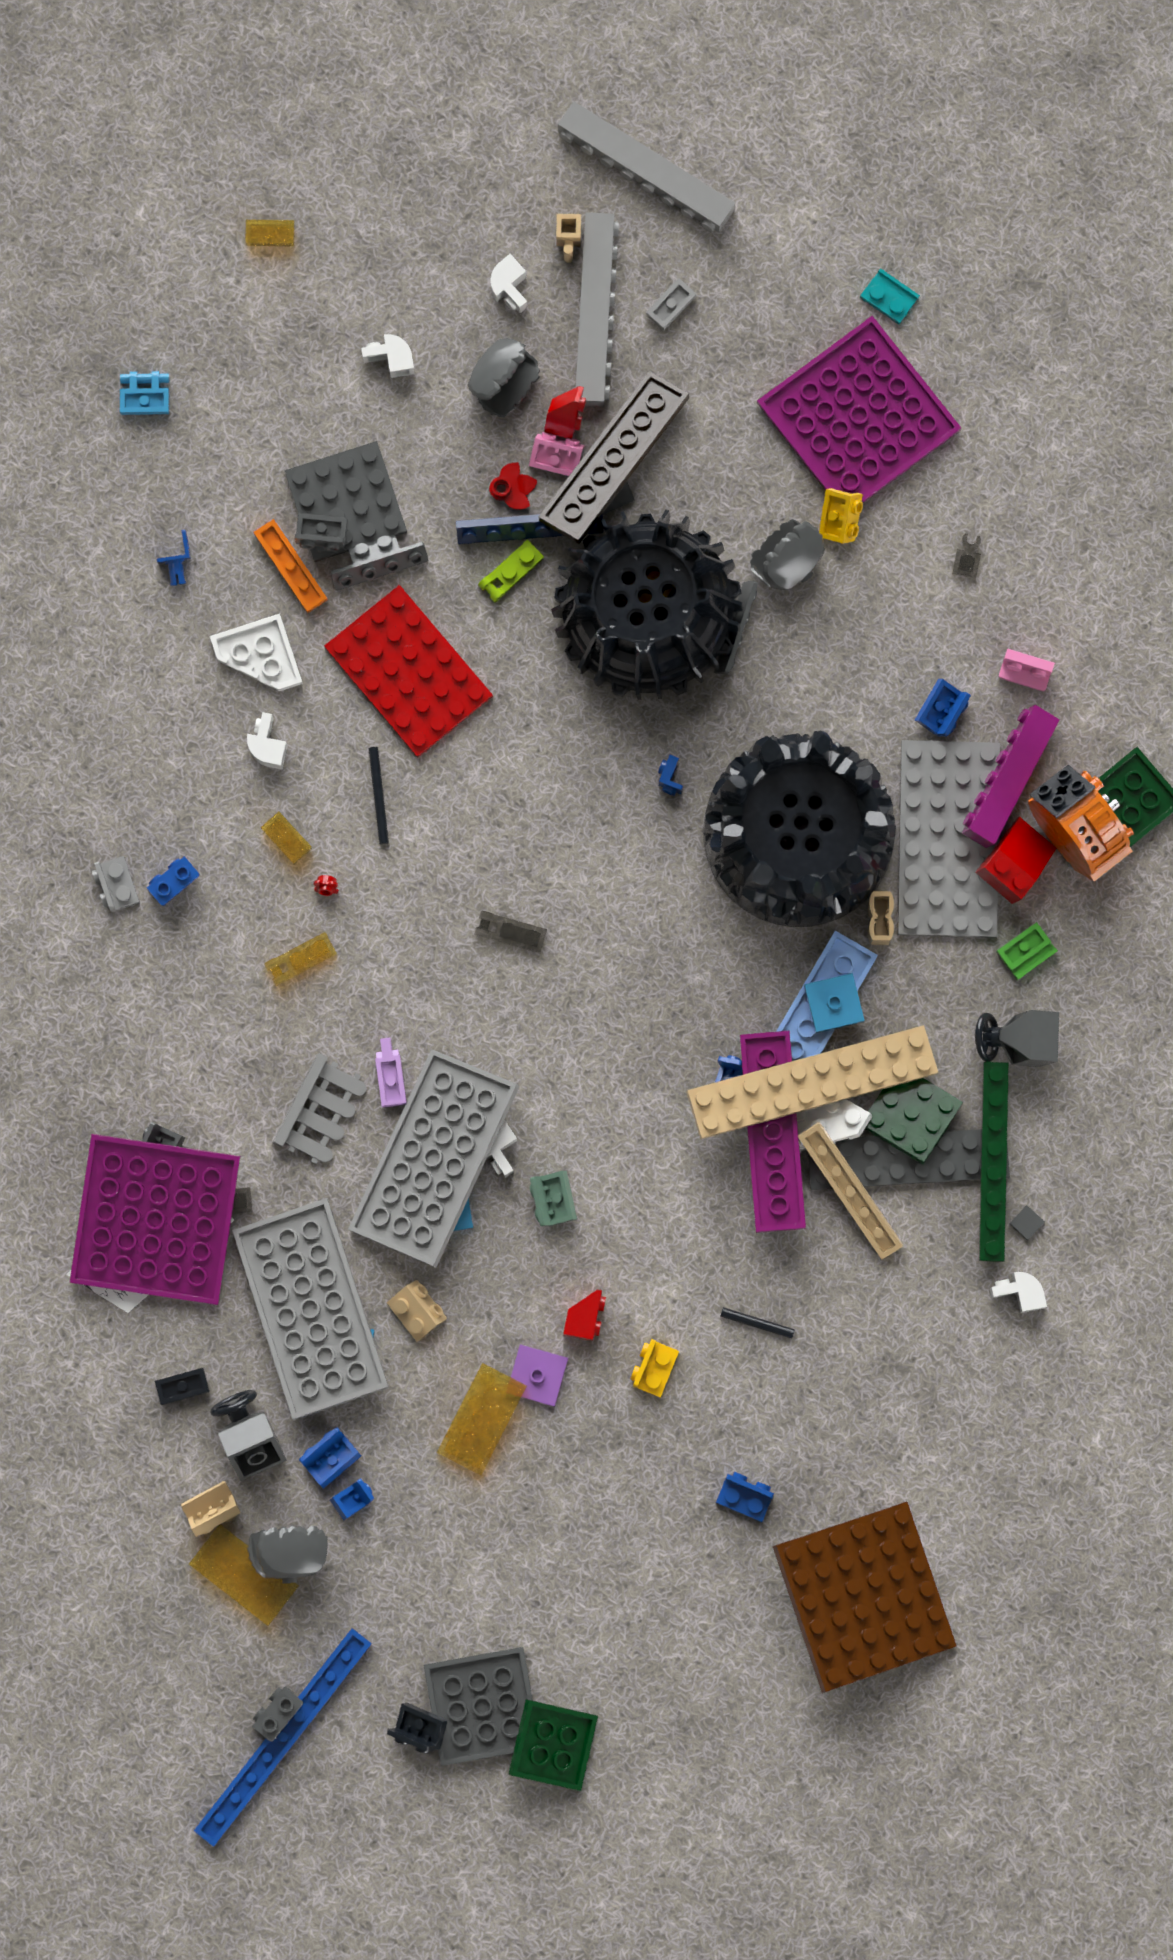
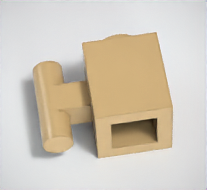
(568, 233)

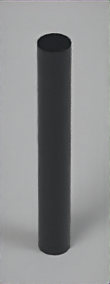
(757, 1323)

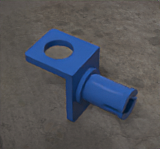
(175, 563)

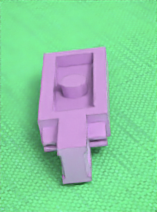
(390, 1075)

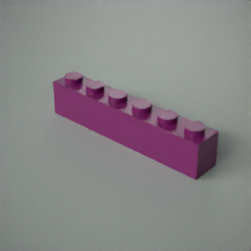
(1010, 776)

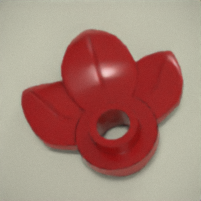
(516, 486)

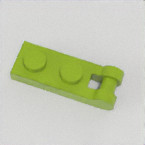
(511, 570)

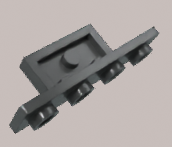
(377, 560)
(747, 597)

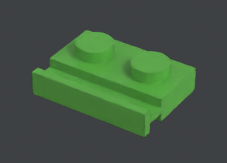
(1026, 951)

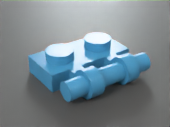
(144, 400)

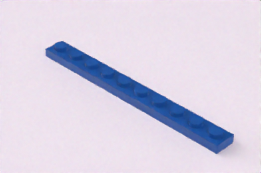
(271, 1753)

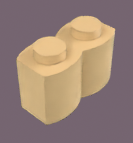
(880, 911)

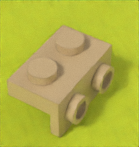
(416, 1310)
(210, 1509)

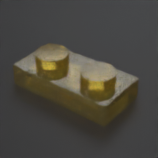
(270, 233)
(286, 837)

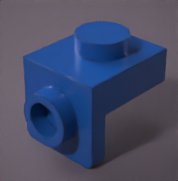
(667, 770)
(729, 1068)
(352, 1499)

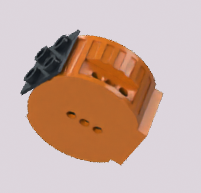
(1081, 822)

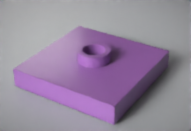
(541, 1373)

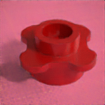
(326, 885)

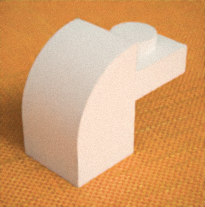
(504, 279)
(395, 351)
(264, 749)
(503, 1140)
(1026, 1287)

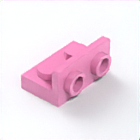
(556, 454)
(1026, 670)

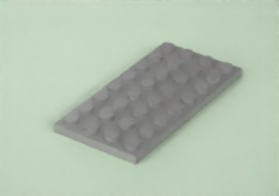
(936, 861)
(433, 1158)
(310, 1309)

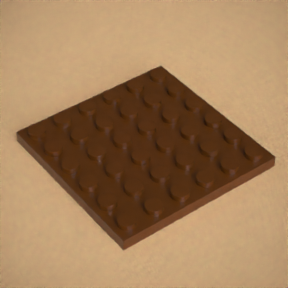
(864, 1597)

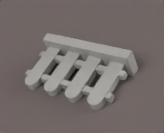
(319, 1096)

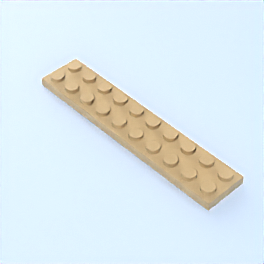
(812, 1082)

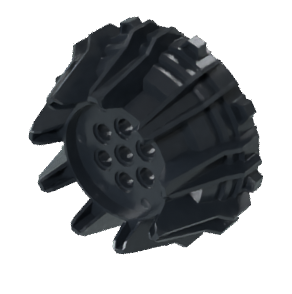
(656, 652)

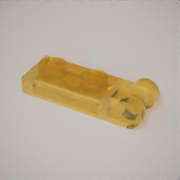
(301, 958)

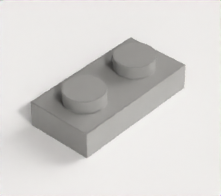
(671, 304)

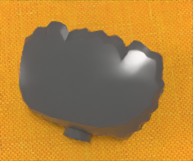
(503, 376)
(788, 555)
(288, 1552)

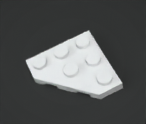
(259, 652)
(839, 1120)

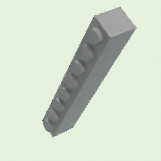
(645, 167)
(595, 307)

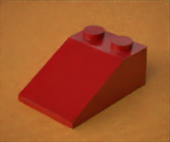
(1016, 861)

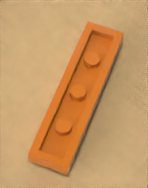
(290, 566)

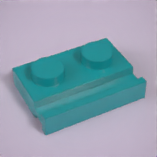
(889, 296)

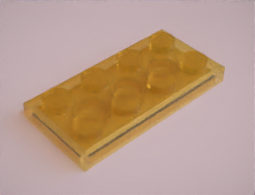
(482, 1419)
(226, 1564)

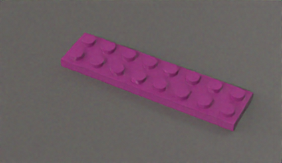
(773, 1145)

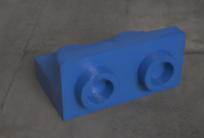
(745, 1497)

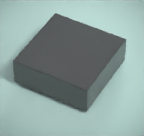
(1027, 1222)

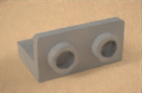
(116, 884)

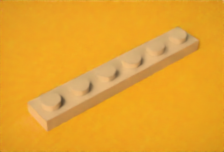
(850, 1190)

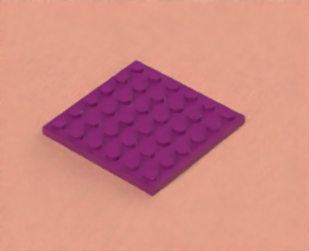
(859, 413)
(155, 1219)

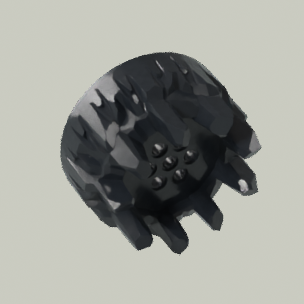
(799, 884)

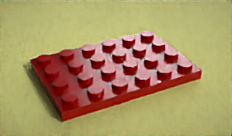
(408, 671)

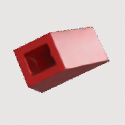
(564, 413)
(582, 1317)

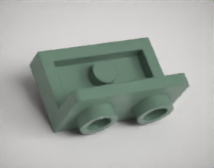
(553, 1199)

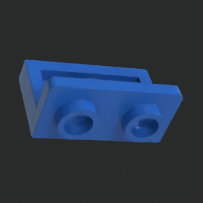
(942, 708)
(173, 881)
(329, 1457)

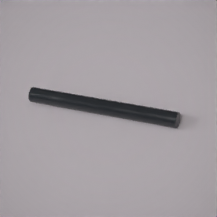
(378, 795)

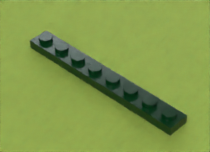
(993, 1162)

